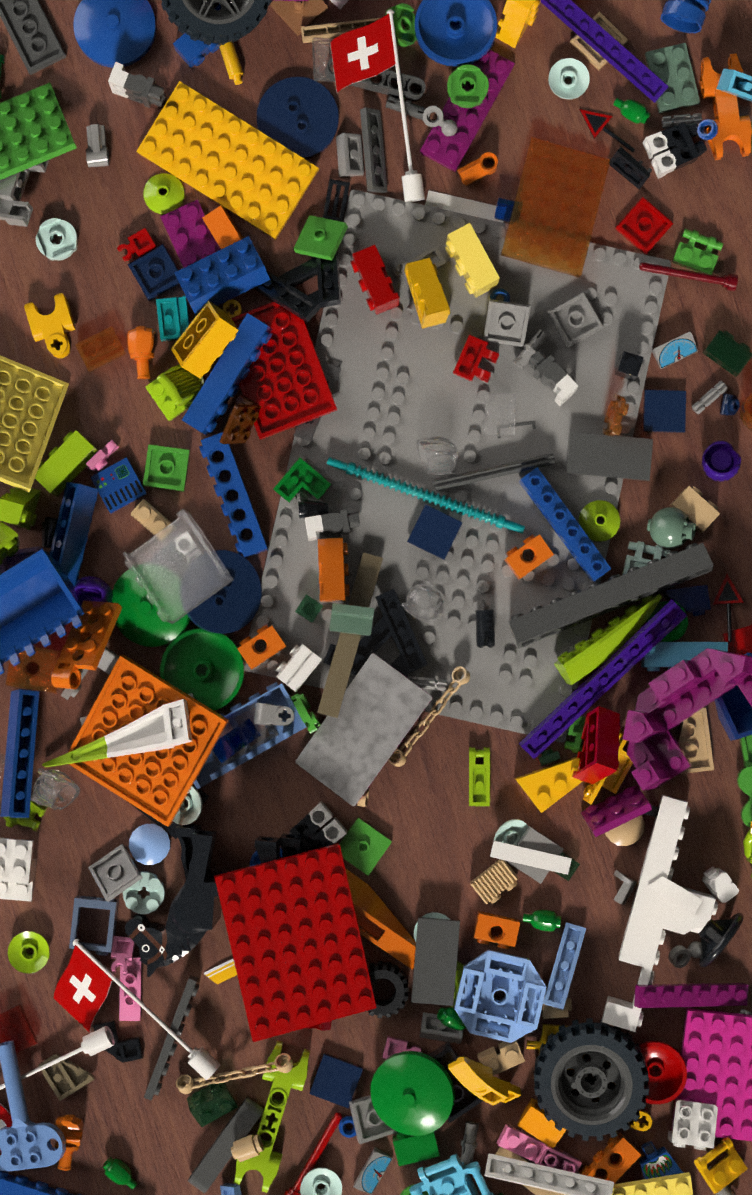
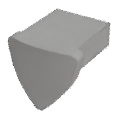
(626, 888)

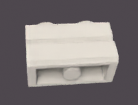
(299, 667)
(720, 884)

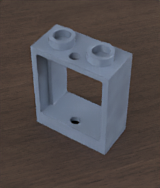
(98, 903)

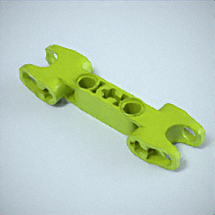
(268, 1161)

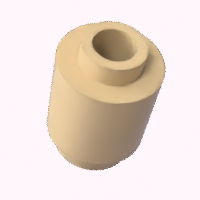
(247, 1147)

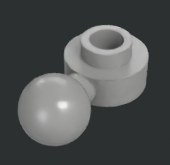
(448, 127)
(680, 956)

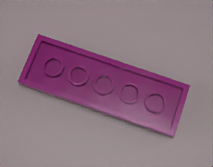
(451, 150)

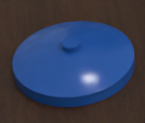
(114, 30)
(455, 30)

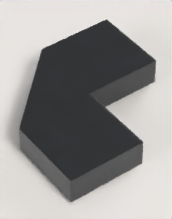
(123, 1050)

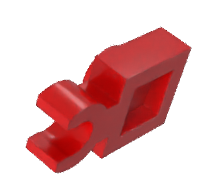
(139, 243)

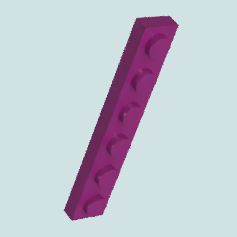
(691, 995)

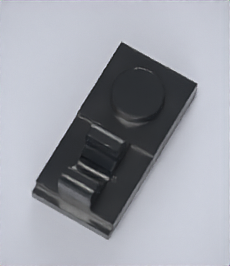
(630, 168)

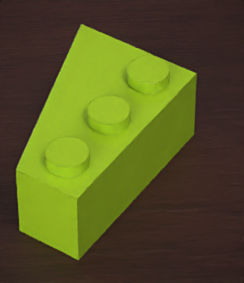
(19, 507)

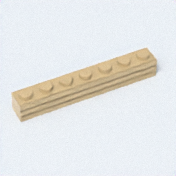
(332, 30)

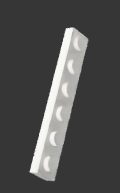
(545, 1177)

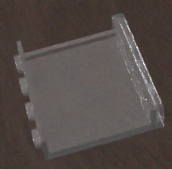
(178, 568)

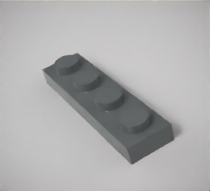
(373, 150)

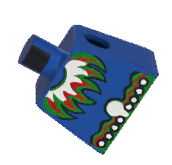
(657, 1162)

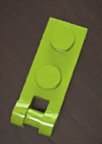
(479, 777)

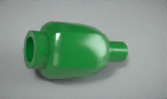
(632, 110)
(543, 920)
(450, 1018)
(119, 1172)

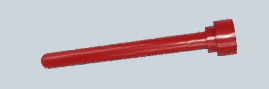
(295, 1190)

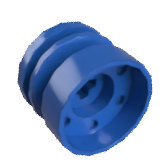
(685, 15)

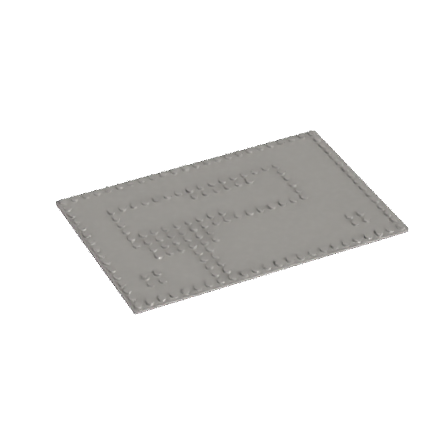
(403, 389)

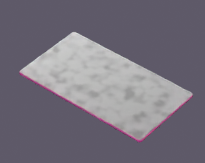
(370, 726)

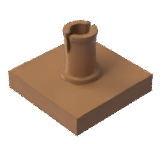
(299, 12)

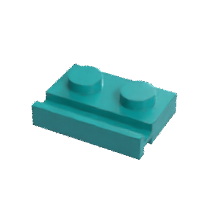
(172, 317)

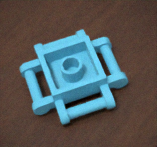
(450, 1178)

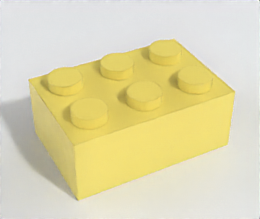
(471, 260)

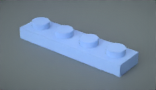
(564, 966)

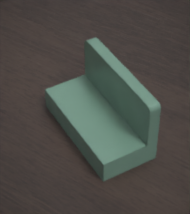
(351, 619)

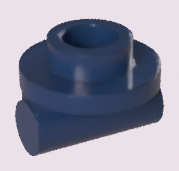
(730, 405)

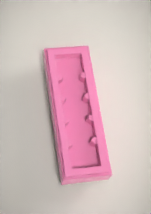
(129, 1009)

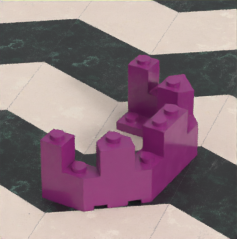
(671, 701)

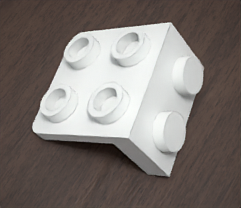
(694, 1125)

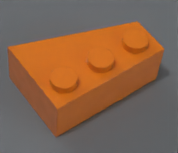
(332, 570)

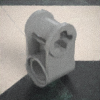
(269, 715)

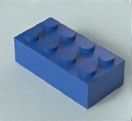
(222, 275)

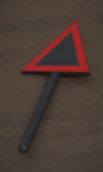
(596, 123)
(728, 595)

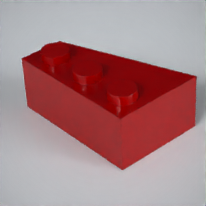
(374, 280)
(600, 746)

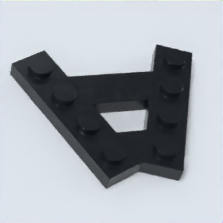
(304, 306)
(393, 624)

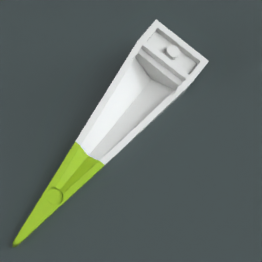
(154, 731)

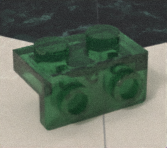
(211, 1103)

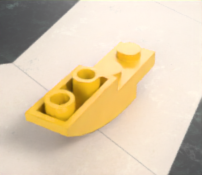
(481, 1082)

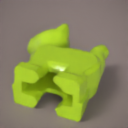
(28, 822)

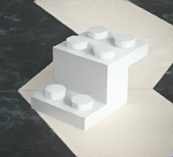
(17, 869)

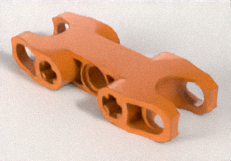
(726, 111)

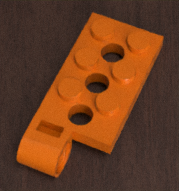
(66, 671)

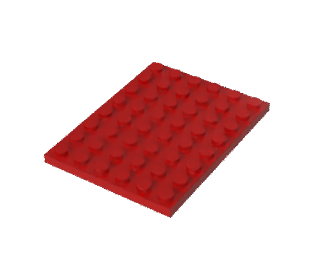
(295, 942)

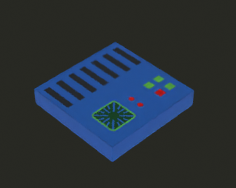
(118, 485)

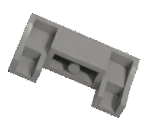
(11, 191)

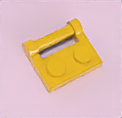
(725, 1170)

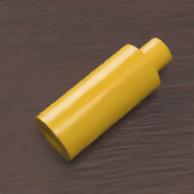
(232, 62)

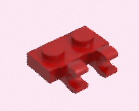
(471, 357)

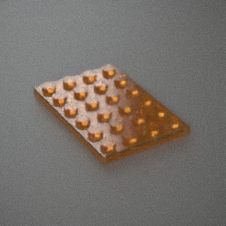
(555, 207)

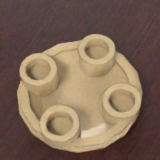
(627, 833)

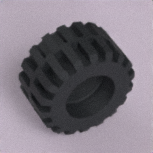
(400, 996)

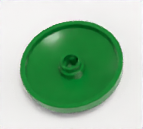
(139, 617)
(204, 666)
(412, 1093)

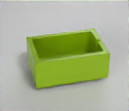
(65, 462)

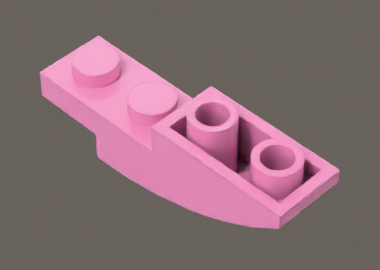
(535, 1150)

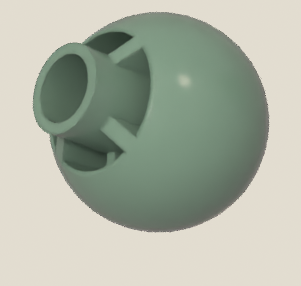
(670, 528)

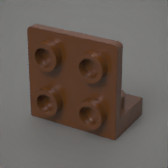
(240, 421)

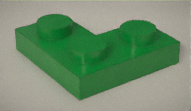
(302, 476)

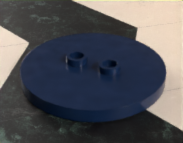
(299, 115)
(233, 604)

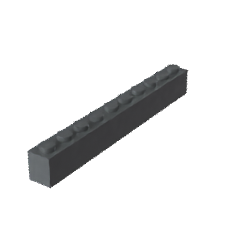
(610, 595)

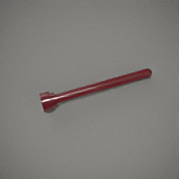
(729, 281)

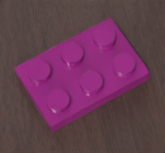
(189, 233)
(616, 810)

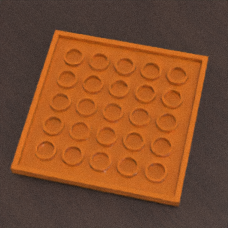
(152, 779)

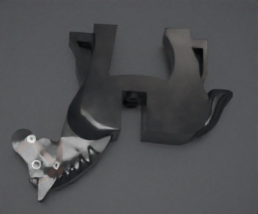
(197, 902)

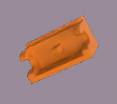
(222, 227)

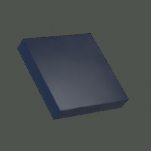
(155, 272)
(664, 411)
(434, 532)
(336, 1080)

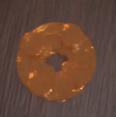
(614, 415)

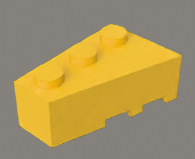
(516, 19)
(427, 292)
(550, 783)

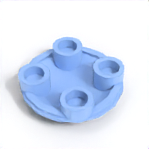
(149, 844)

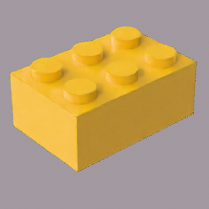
(204, 339)

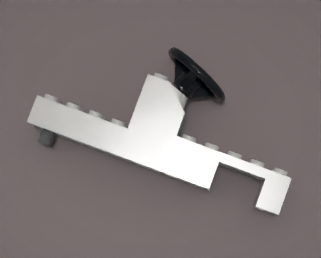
(654, 912)

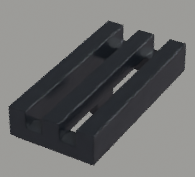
(337, 195)

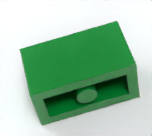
(415, 1148)

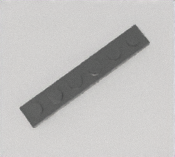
(169, 1046)

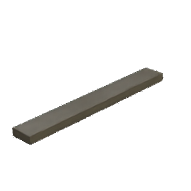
(348, 643)

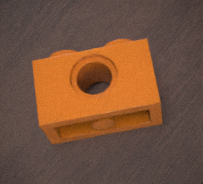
(540, 551)
(252, 655)
(486, 921)

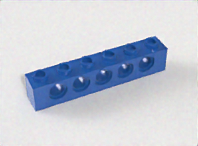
(564, 524)
(246, 547)

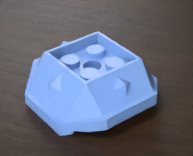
(504, 1018)

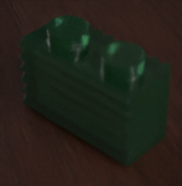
(728, 352)

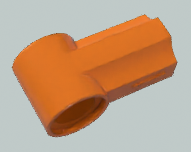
(476, 169)

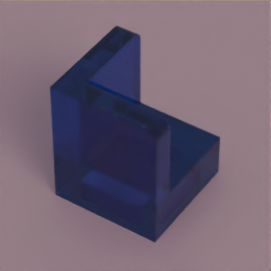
(504, 209)

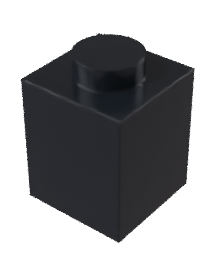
(628, 365)

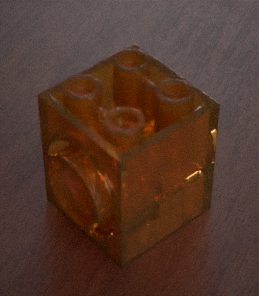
(20, 676)

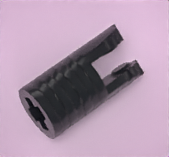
(485, 628)

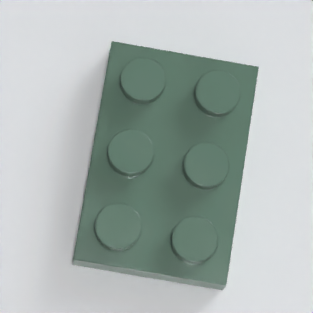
(675, 70)

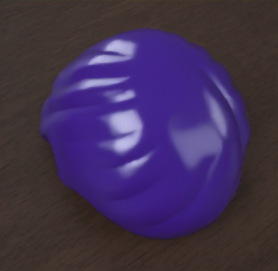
(721, 461)
(93, 589)

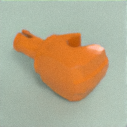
(140, 344)
(73, 1130)

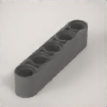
(384, 86)
(220, 1151)

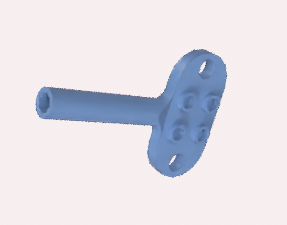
(25, 1142)

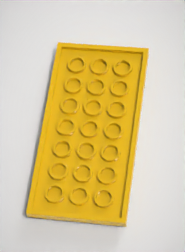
(227, 160)

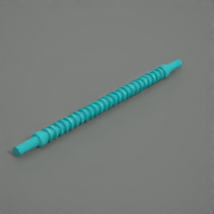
(499, 521)

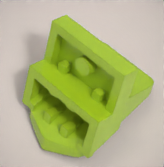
(175, 390)

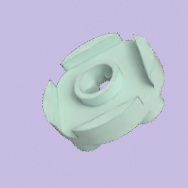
(46, 235)
(150, 902)

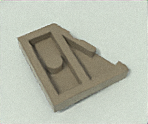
(65, 1076)

